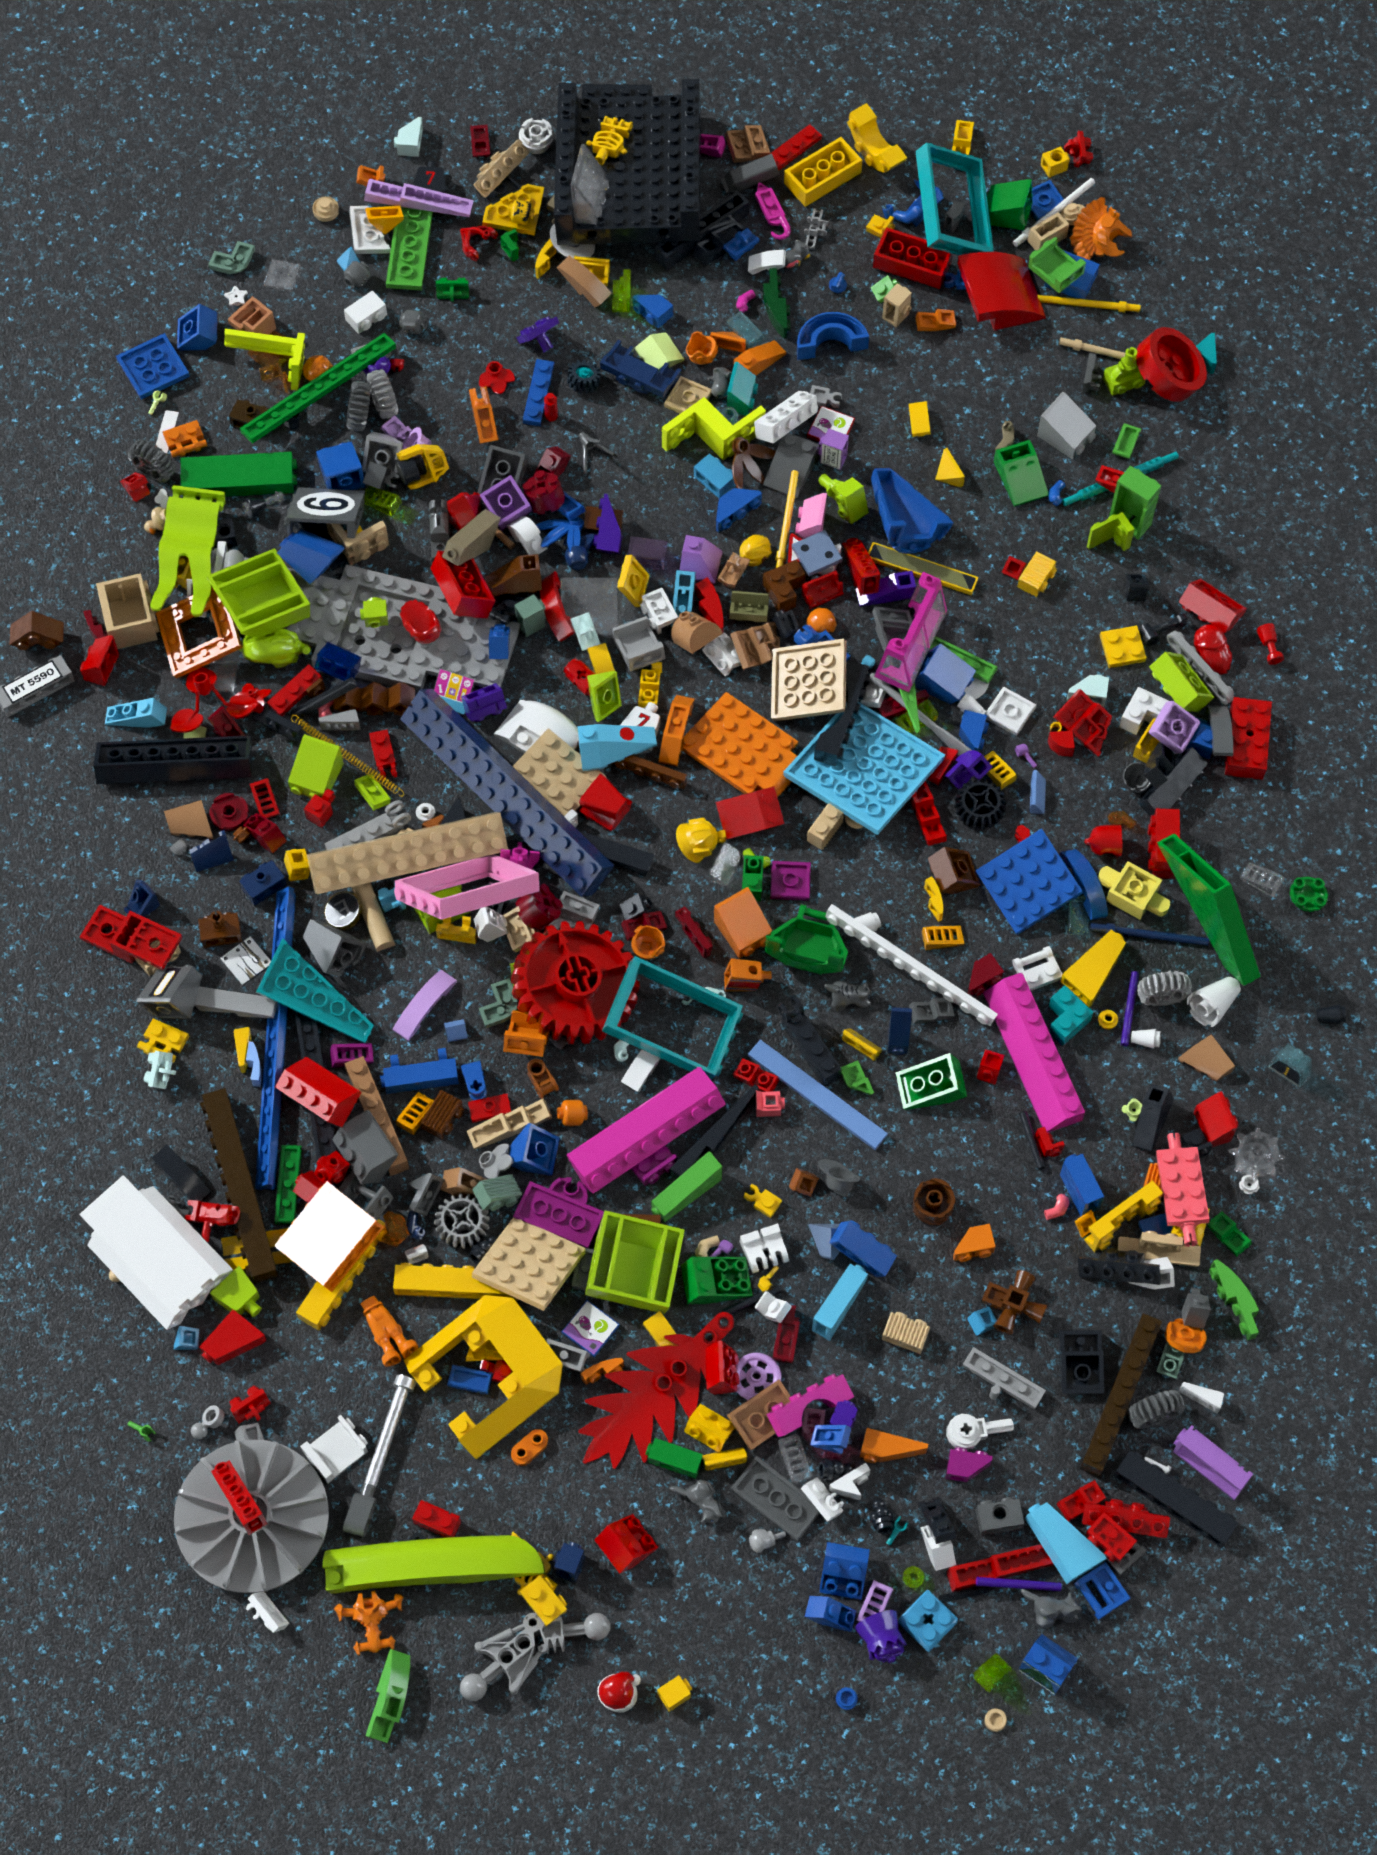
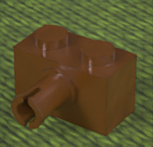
(220, 929)

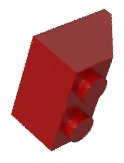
(100, 660)

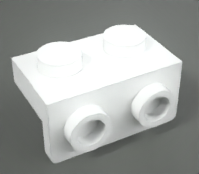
(722, 654)

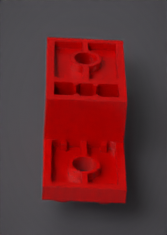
(131, 937)

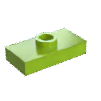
(372, 792)

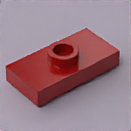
(489, 1107)

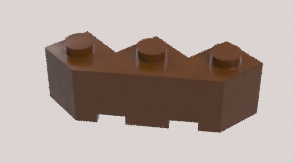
(377, 699)

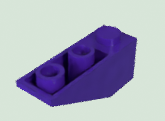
(609, 534)
(891, 588)

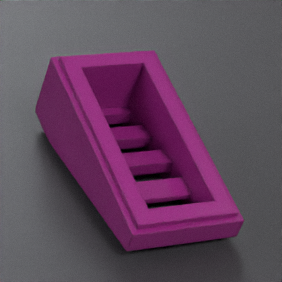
(343, 1048)

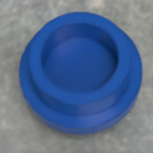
(846, 1698)

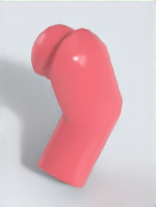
(1059, 1209)

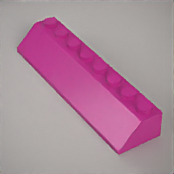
(1034, 1053)
(645, 1130)

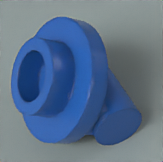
(838, 284)

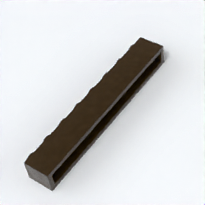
(1120, 1395)

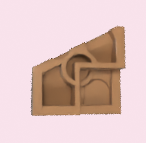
(189, 820)

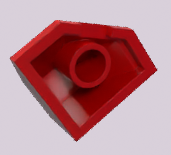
(463, 509)

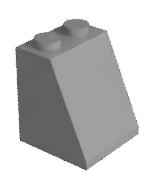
(1066, 426)

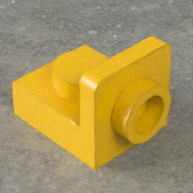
(878, 225)

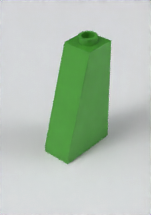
(688, 1187)

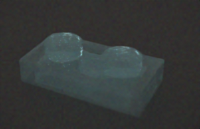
(745, 328)

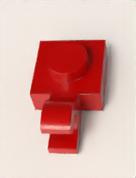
(500, 1370)

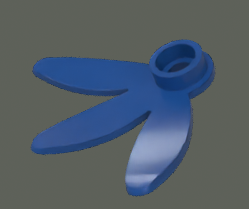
(561, 528)

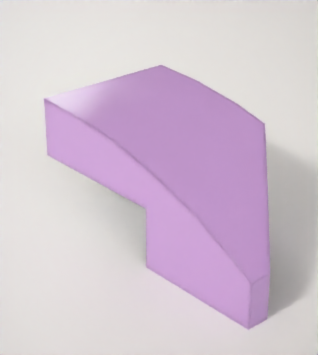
(396, 429)

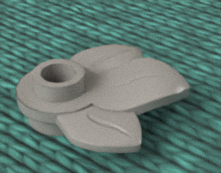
(495, 1161)

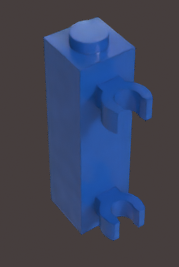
(419, 1075)

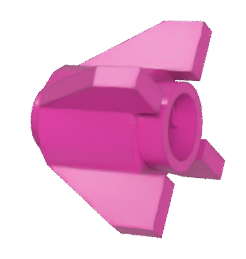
(520, 856)

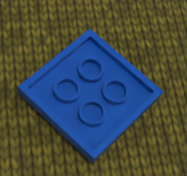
(152, 366)

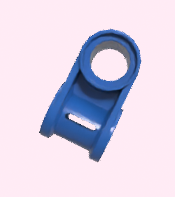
(474, 1079)

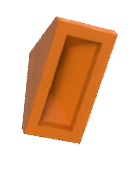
(729, 341)

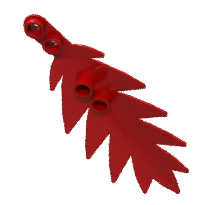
(673, 1371)

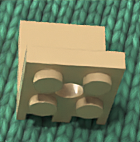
(364, 544)

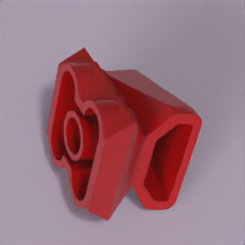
(604, 803)

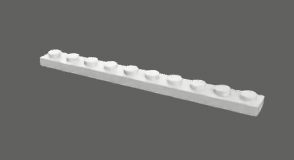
(915, 968)

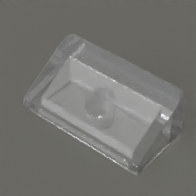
(725, 864)

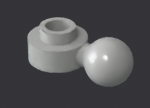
(211, 1418)

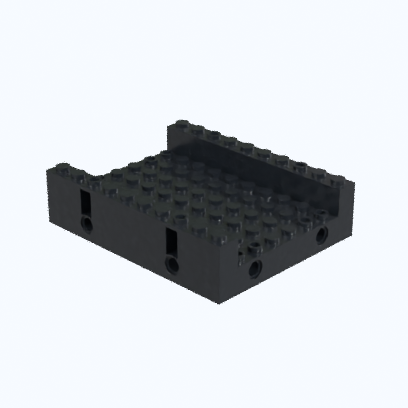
(652, 186)

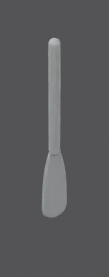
(943, 735)

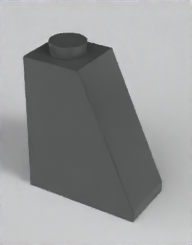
(333, 947)

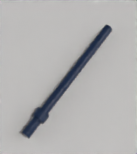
(1149, 934)

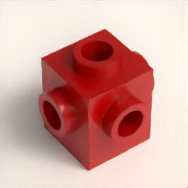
(331, 1168)

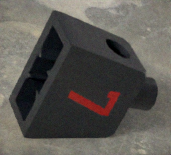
(431, 177)

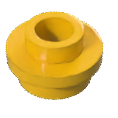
(1108, 1024)

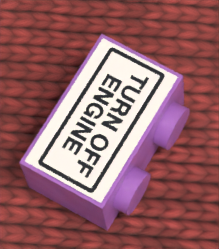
(833, 448)

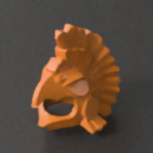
(1096, 230)

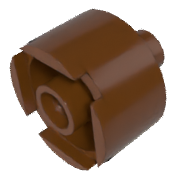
(925, 1194)

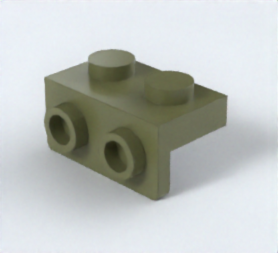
(749, 606)

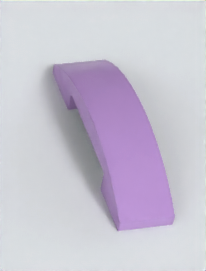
(423, 1003)

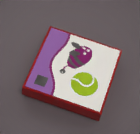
(830, 419)

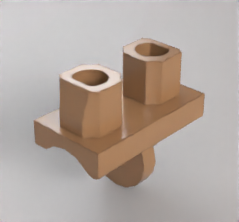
(733, 570)

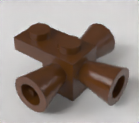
(1013, 1302)

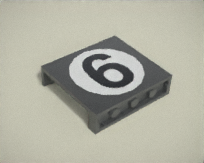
(326, 507)

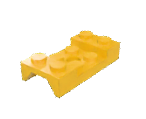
(1142, 1202)

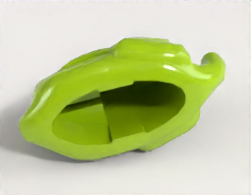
(276, 648)

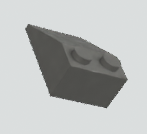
(791, 455)
(501, 464)

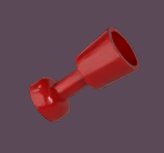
(1268, 638)

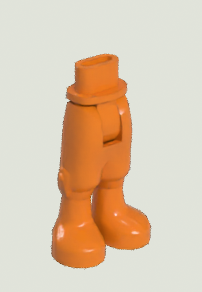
(385, 1327)

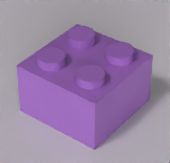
(506, 501)

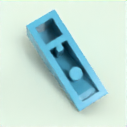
(684, 591)

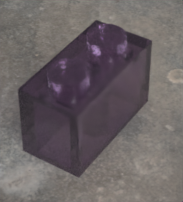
(649, 552)

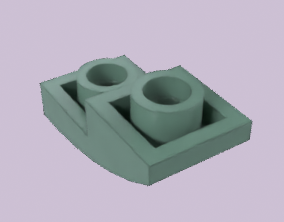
(1170, 1361)

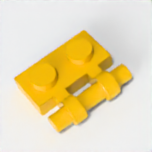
(165, 1035)

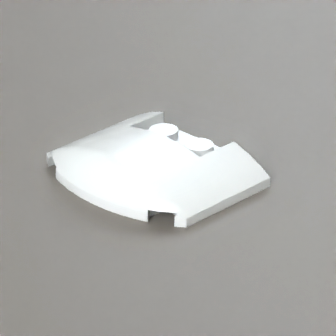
(530, 721)

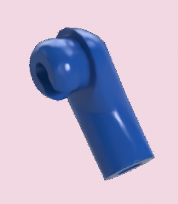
(1054, 493)

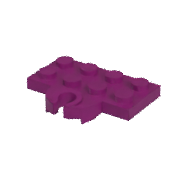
(560, 1211)

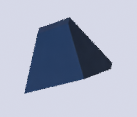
(142, 899)

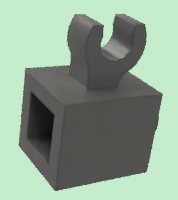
(379, 475)
(1195, 1309)

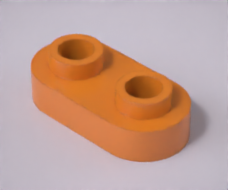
(530, 1447)

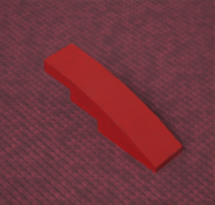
(927, 815)

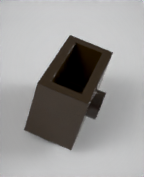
(244, 412)

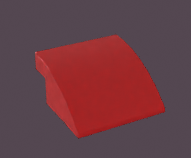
(1000, 289)

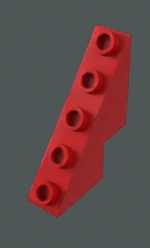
(861, 567)
(239, 1497)

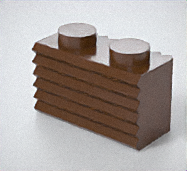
(442, 1114)

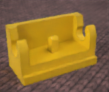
(597, 266)
(1145, 745)

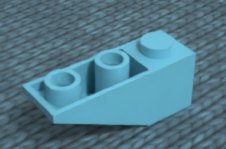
(140, 713)

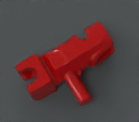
(212, 1214)

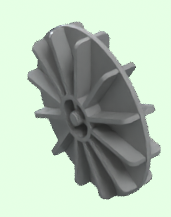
(287, 1496)

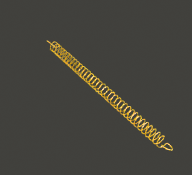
(347, 754)

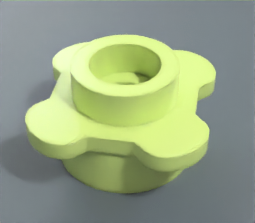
(1133, 1104)

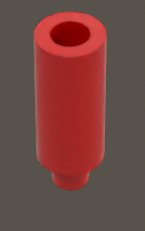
(550, 407)

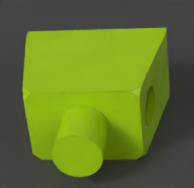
(237, 1293)

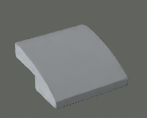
(576, 910)

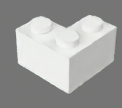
(1142, 707)

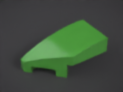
(855, 1078)

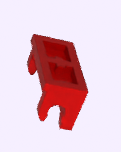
(822, 589)

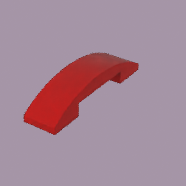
(554, 612)

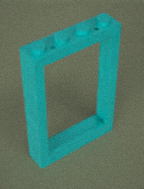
(977, 194)
(687, 988)

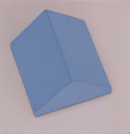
(456, 1030)

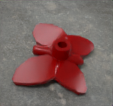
(259, 695)

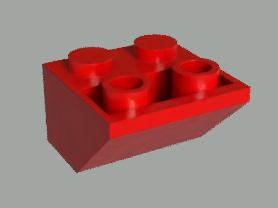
(1216, 1119)
(721, 1368)
(626, 1543)

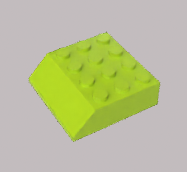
(260, 594)
(634, 1262)

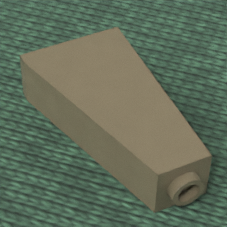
(472, 539)

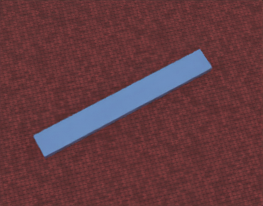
(818, 1095)

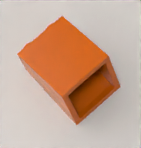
(742, 923)

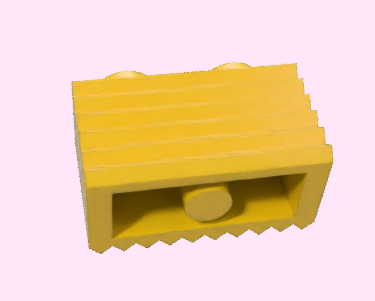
(1036, 574)

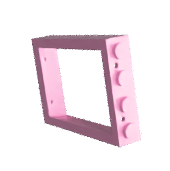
(513, 878)

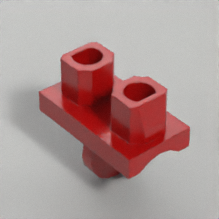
(1077, 148)
(250, 1406)

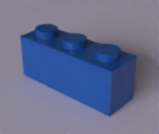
(863, 1248)

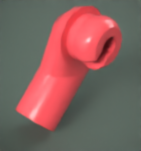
(325, 709)

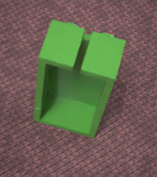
(1136, 496)

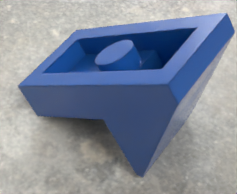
(831, 1437)

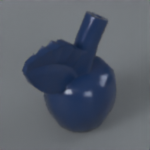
(578, 557)

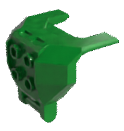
(808, 944)

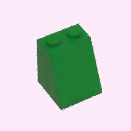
(1010, 204)

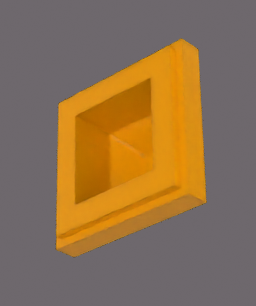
(1084, 1222)

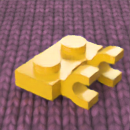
(455, 933)

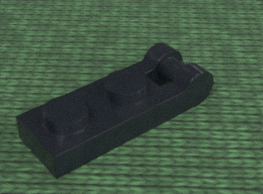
(506, 610)
(937, 1520)

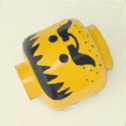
(521, 212)

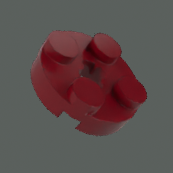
(229, 822)

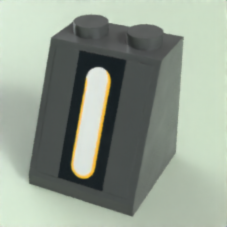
(171, 992)

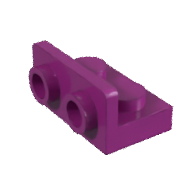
(655, 1165)

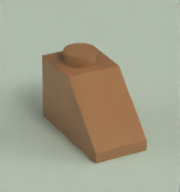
(460, 1181)

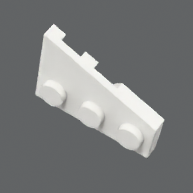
(366, 237)

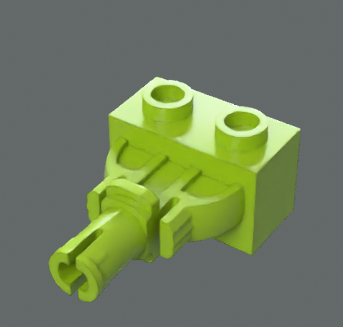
(1124, 375)
(848, 496)

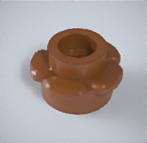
(241, 835)

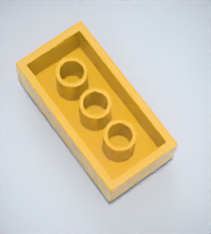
(823, 171)

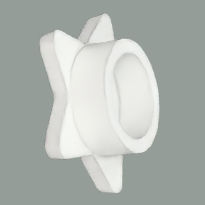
(236, 301)

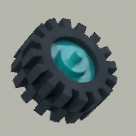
(583, 376)

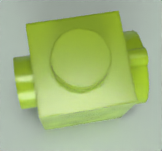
(374, 612)

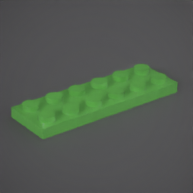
(409, 250)

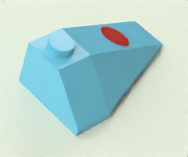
(611, 743)

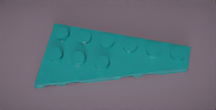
(303, 989)

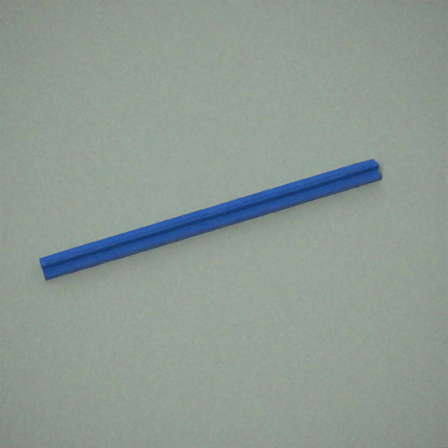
(274, 1056)

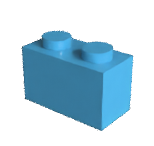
(714, 475)

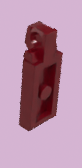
(891, 708)
(694, 932)
(786, 1337)

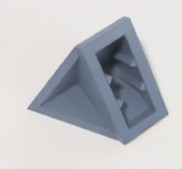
(822, 1235)

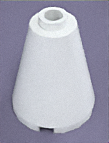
(1213, 1001)

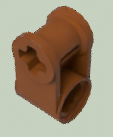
(543, 1081)

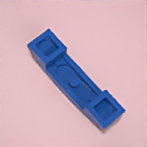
(1089, 883)

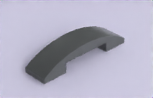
(1221, 730)

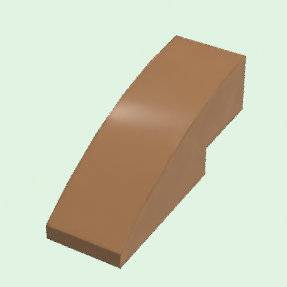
(584, 281)

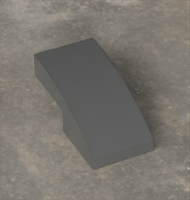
(932, 1011)

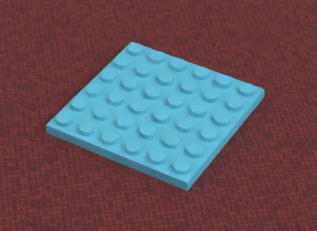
(876, 774)

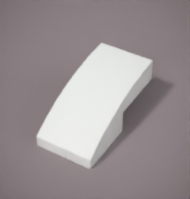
(766, 260)
(640, 1070)

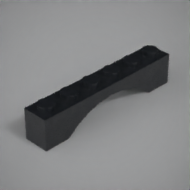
(831, 742)

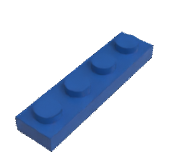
(538, 390)

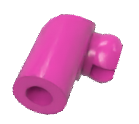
(743, 299)

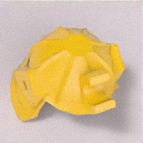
(698, 839)

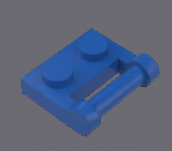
(1107, 1586)

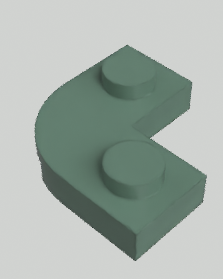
(232, 263)
(502, 1009)

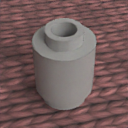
(232, 557)

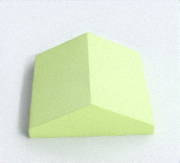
(659, 349)

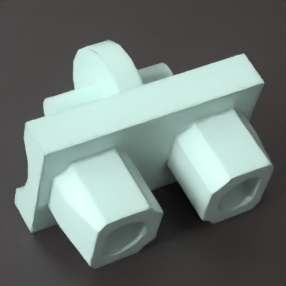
(585, 631)
(160, 1070)

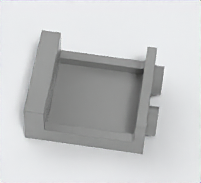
(638, 644)

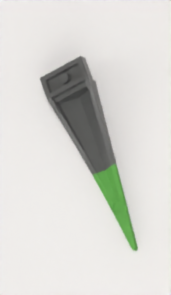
(895, 624)

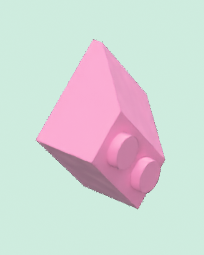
(812, 516)

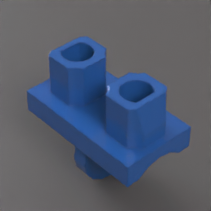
(741, 243)

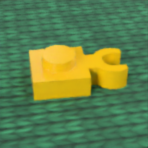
(764, 1202)

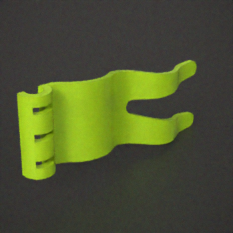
(191, 533)

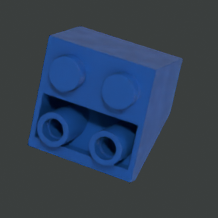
(844, 1570)

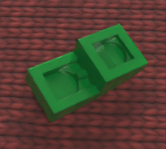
(1228, 1233)

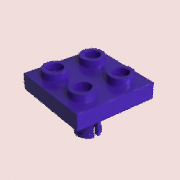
(539, 332)

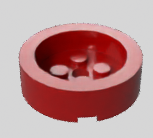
(1171, 364)

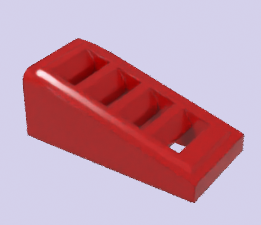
(261, 784)

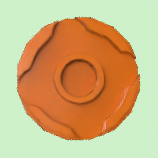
(1185, 1338)

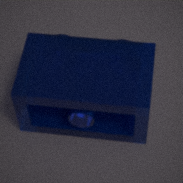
(337, 662)

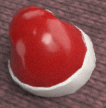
(619, 1691)

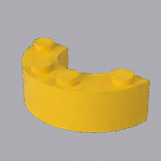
(871, 142)

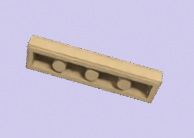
(374, 917)

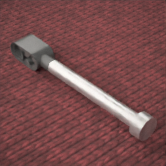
(363, 1503)

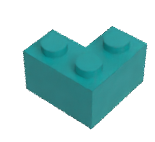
(1072, 1015)

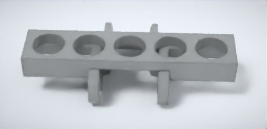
(815, 232)

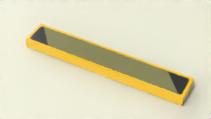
(904, 562)

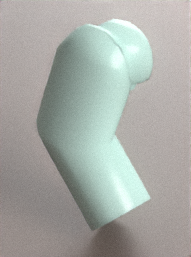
(621, 1051)

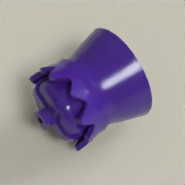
(882, 1636)

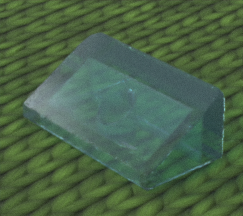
(1077, 916)

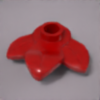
(496, 380)

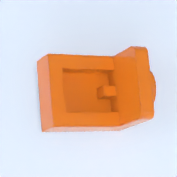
(365, 173)

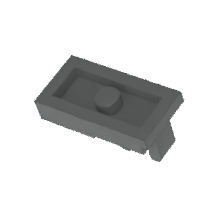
(1090, 378)

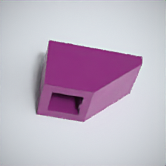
(965, 1465)

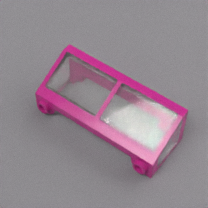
(905, 657)

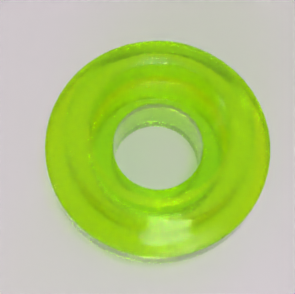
(913, 1583)

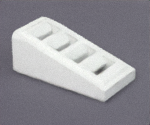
(1208, 1398)

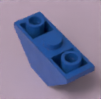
(735, 506)

